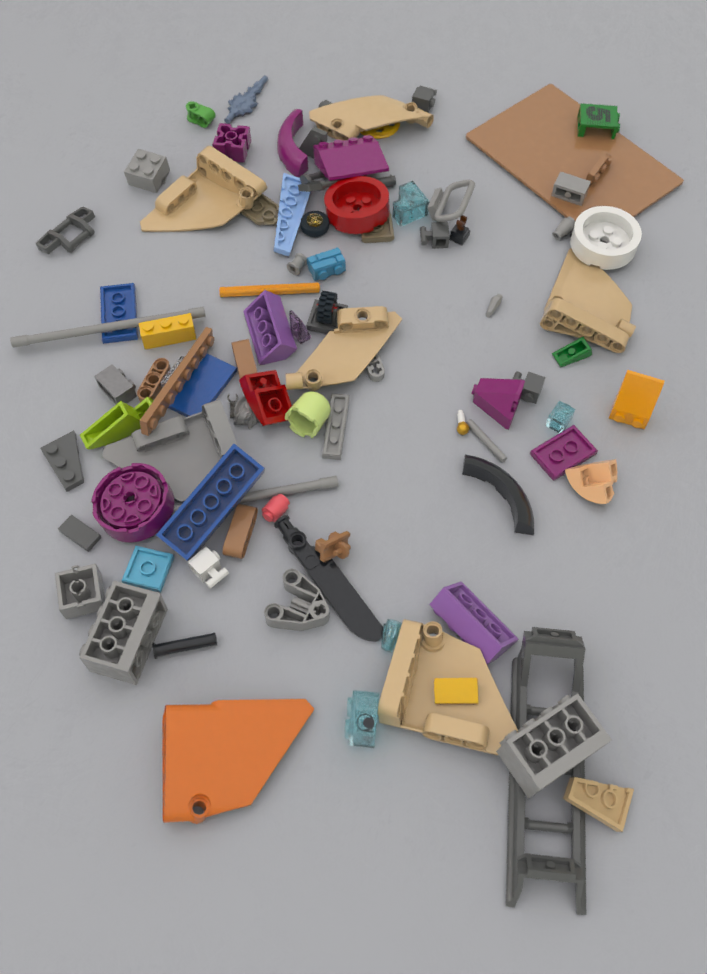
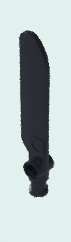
(332, 584)

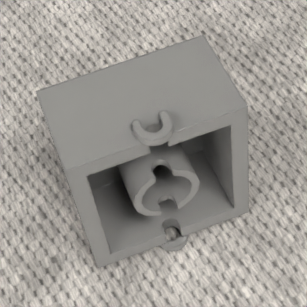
(147, 170)
(79, 590)

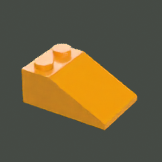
(636, 399)

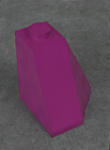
(498, 398)

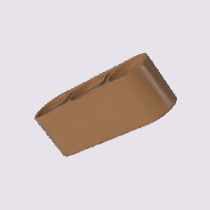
(243, 357)
(151, 384)
(240, 531)

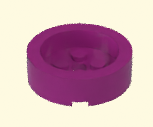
(138, 518)

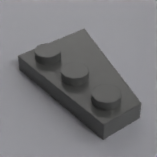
(64, 460)

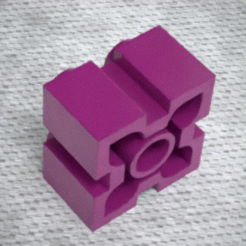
(233, 141)

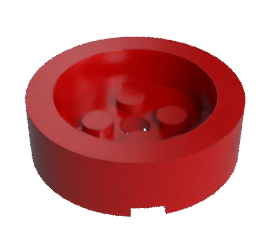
(353, 192)

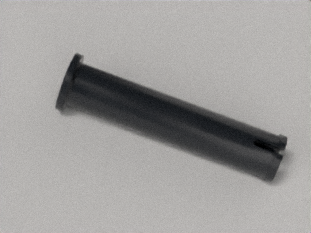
(184, 644)

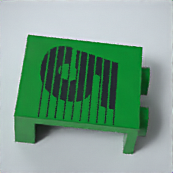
(598, 117)

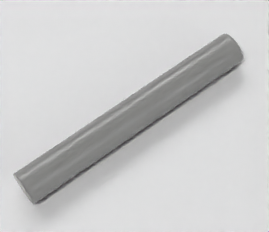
(486, 440)

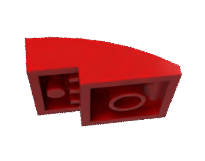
(266, 396)

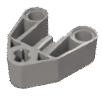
(295, 620)

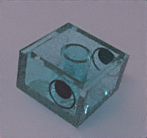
(363, 714)

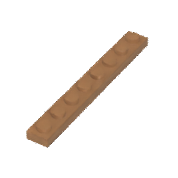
(175, 383)

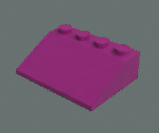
(350, 158)

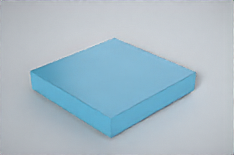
(148, 569)

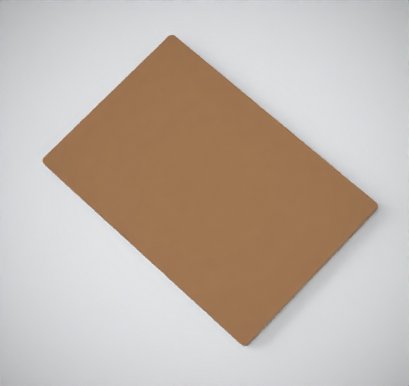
(541, 140)

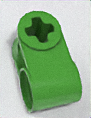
(199, 114)

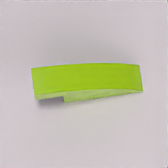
(115, 424)

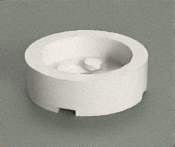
(608, 225)

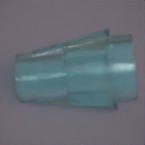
(390, 634)

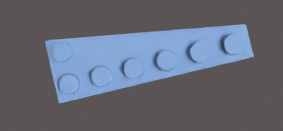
(290, 212)

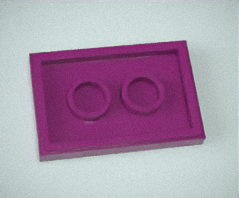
(563, 452)

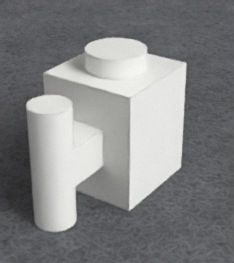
(206, 565)

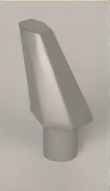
(494, 303)

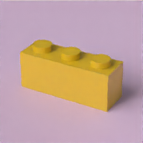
(167, 331)

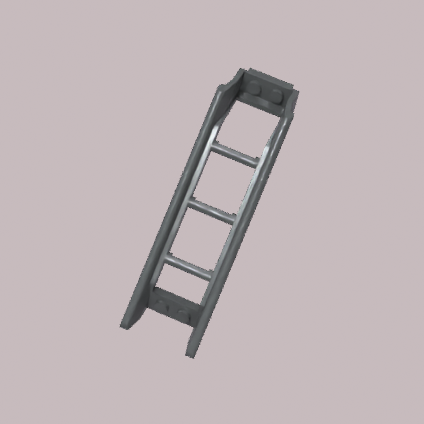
(520, 865)

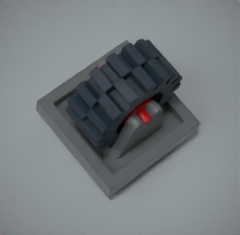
(324, 313)

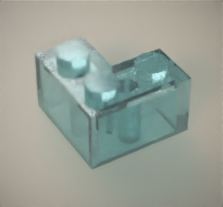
(410, 205)

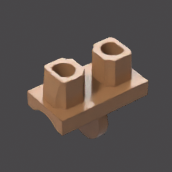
(335, 546)

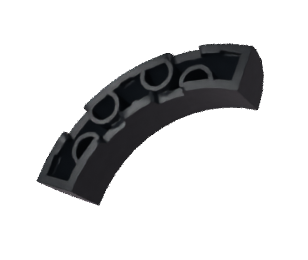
(507, 487)

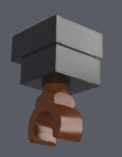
(460, 232)

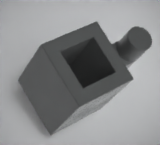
(424, 98)
(438, 235)
(532, 386)

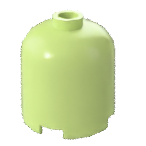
(308, 414)

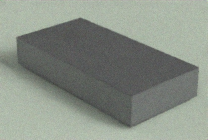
(79, 533)

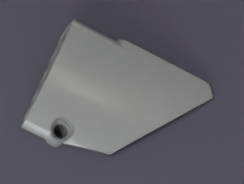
(179, 448)

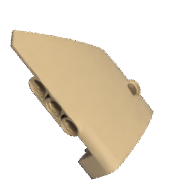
(206, 197)
(409, 690)

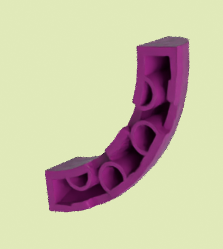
(292, 157)

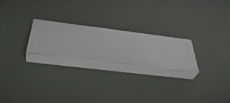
(336, 427)

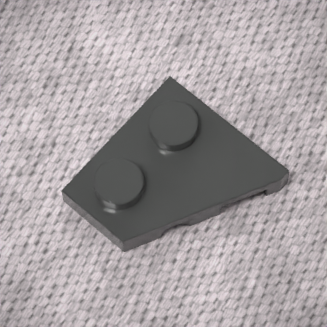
(313, 138)

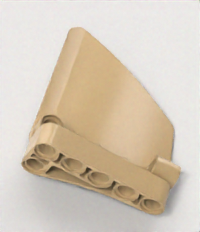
(588, 306)

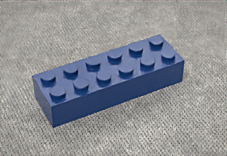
(211, 502)

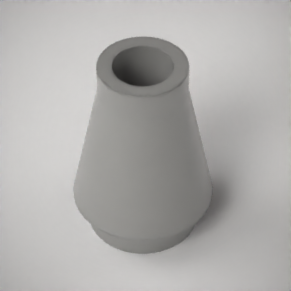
(564, 228)

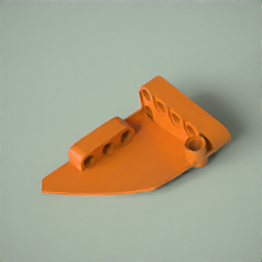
(223, 752)

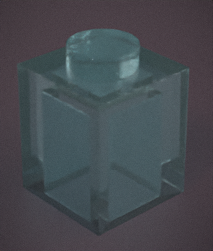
(560, 417)

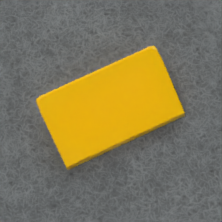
(456, 690)

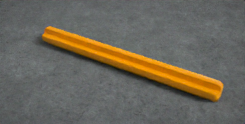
(256, 290)

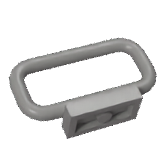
(440, 199)

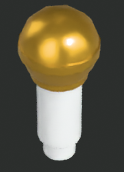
(462, 427)

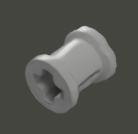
(299, 261)

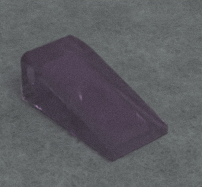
(298, 328)

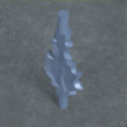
(245, 103)

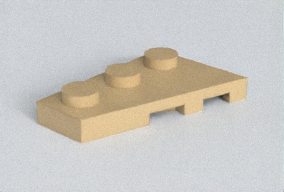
(601, 801)

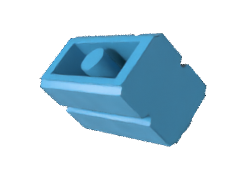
(326, 264)

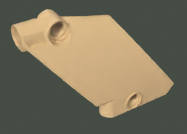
(347, 349)

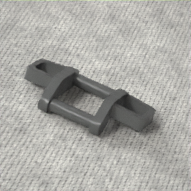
(310, 183)
(58, 239)

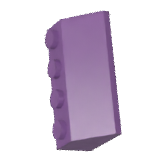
(269, 328)
(473, 621)

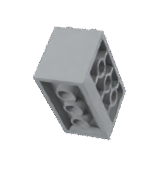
(123, 632)
(552, 744)

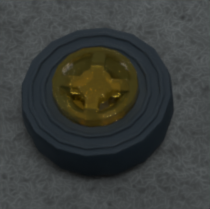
(314, 223)

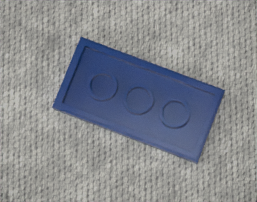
(118, 304)
(203, 386)

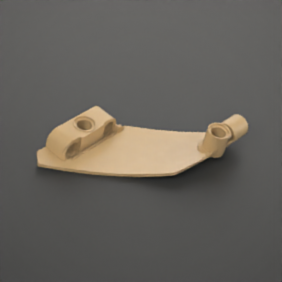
(352, 116)

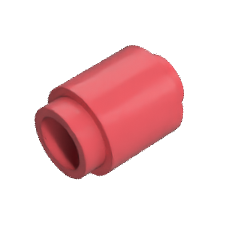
(275, 508)

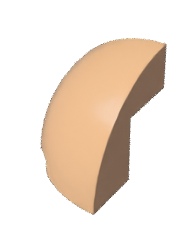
(594, 480)

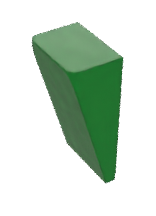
(572, 352)

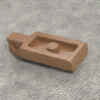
(600, 166)

